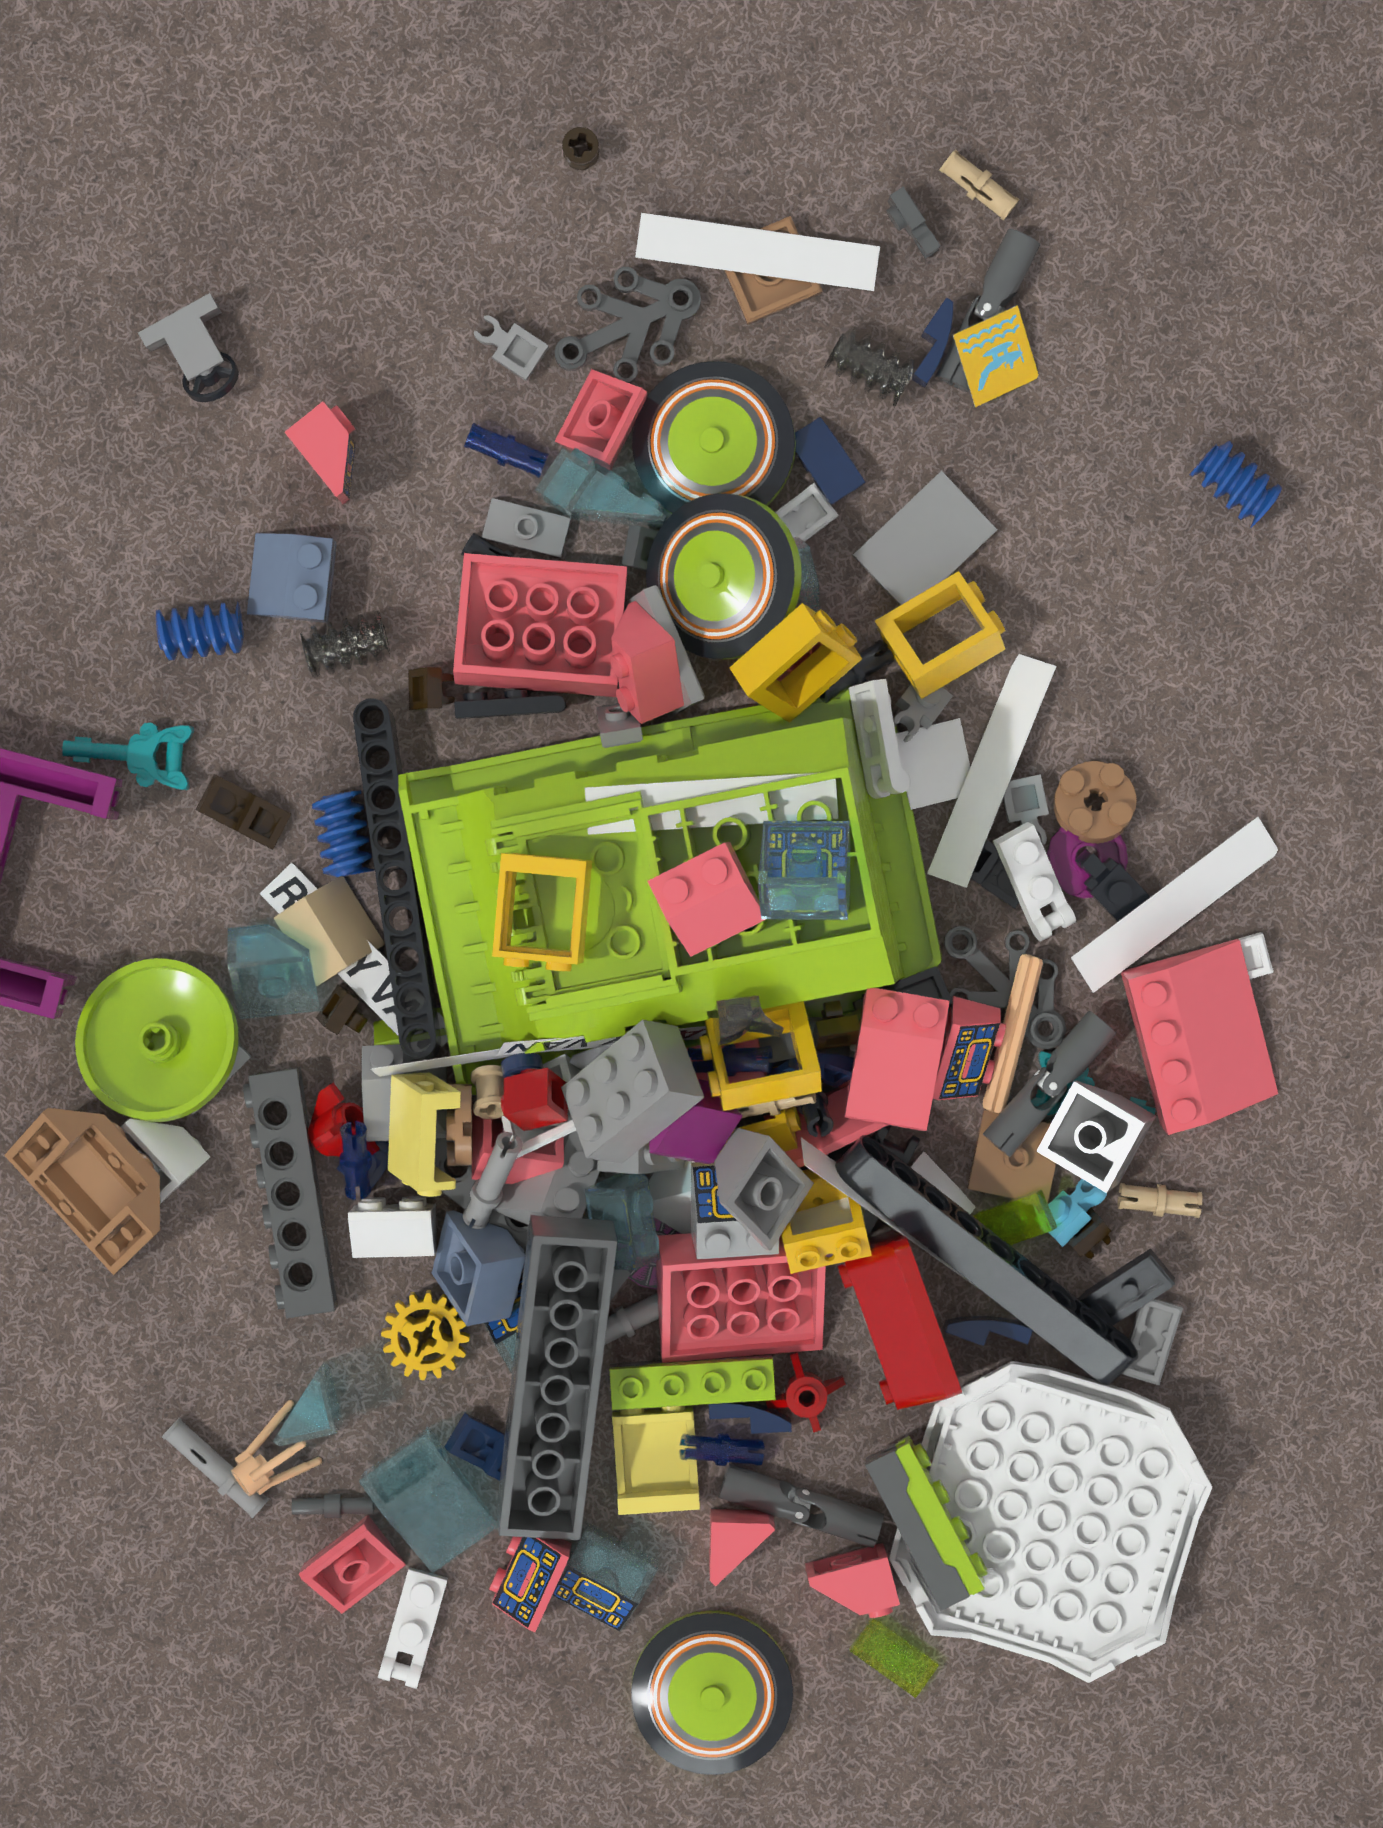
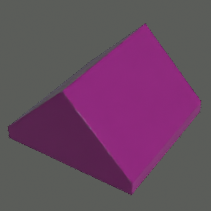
(699, 1131)

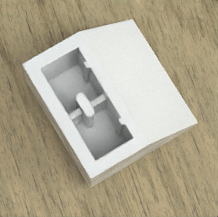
(393, 1229)

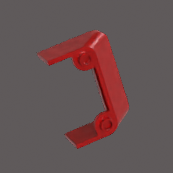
(901, 1323)

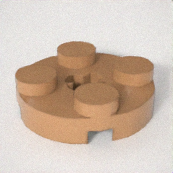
(1115, 812)
(460, 1129)

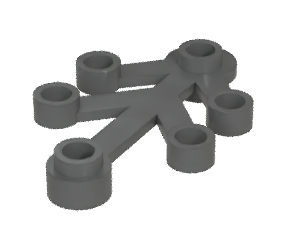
(633, 321)
(1003, 985)

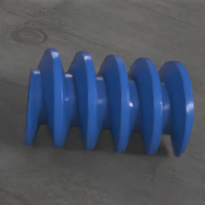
(1237, 482)
(200, 632)
(342, 834)

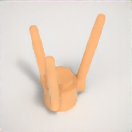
(254, 1473)

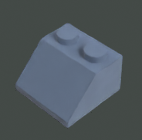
(292, 577)
(478, 1269)

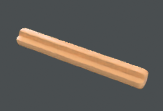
(1016, 1022)

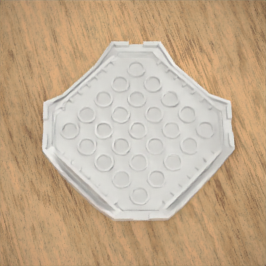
(1076, 1510)

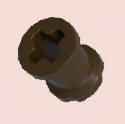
(573, 138)

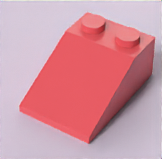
(896, 1058)

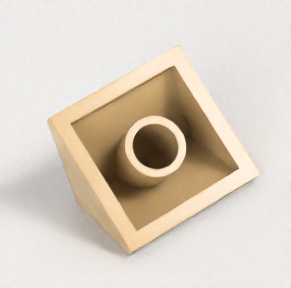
(331, 927)

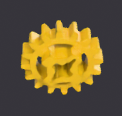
(407, 1327)

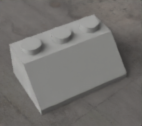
(553, 1193)

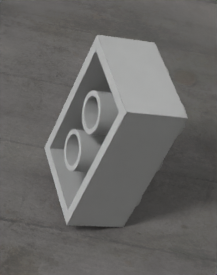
(632, 1092)

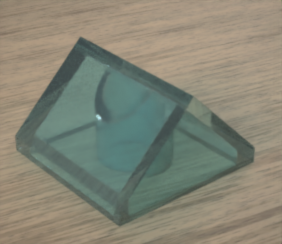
(315, 1413)

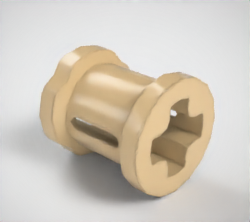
(489, 1090)

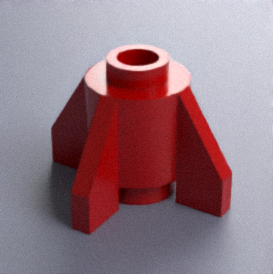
(330, 1117)
(801, 1382)

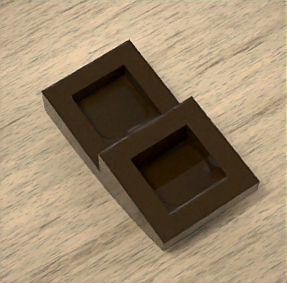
(243, 811)

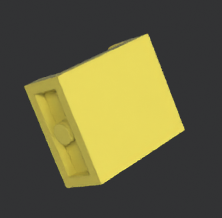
(413, 1130)
(649, 1461)

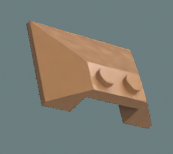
(92, 1181)

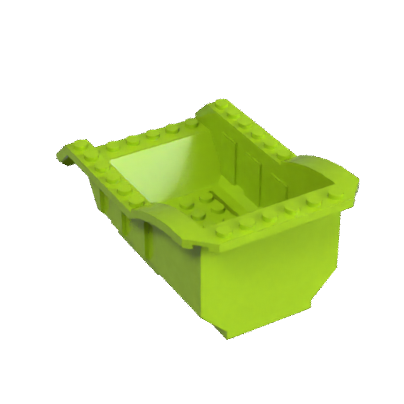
(537, 805)

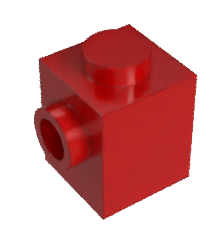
(534, 1099)

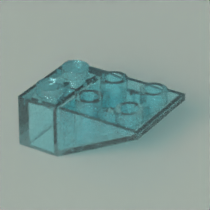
(588, 495)
(428, 1500)

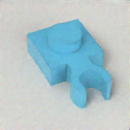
(1071, 1210)

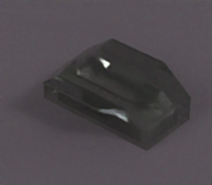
(741, 1015)

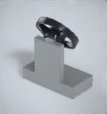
(194, 348)

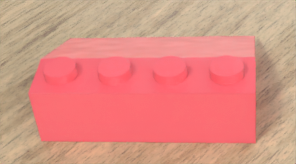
(538, 624)
(1199, 1035)
(735, 1304)

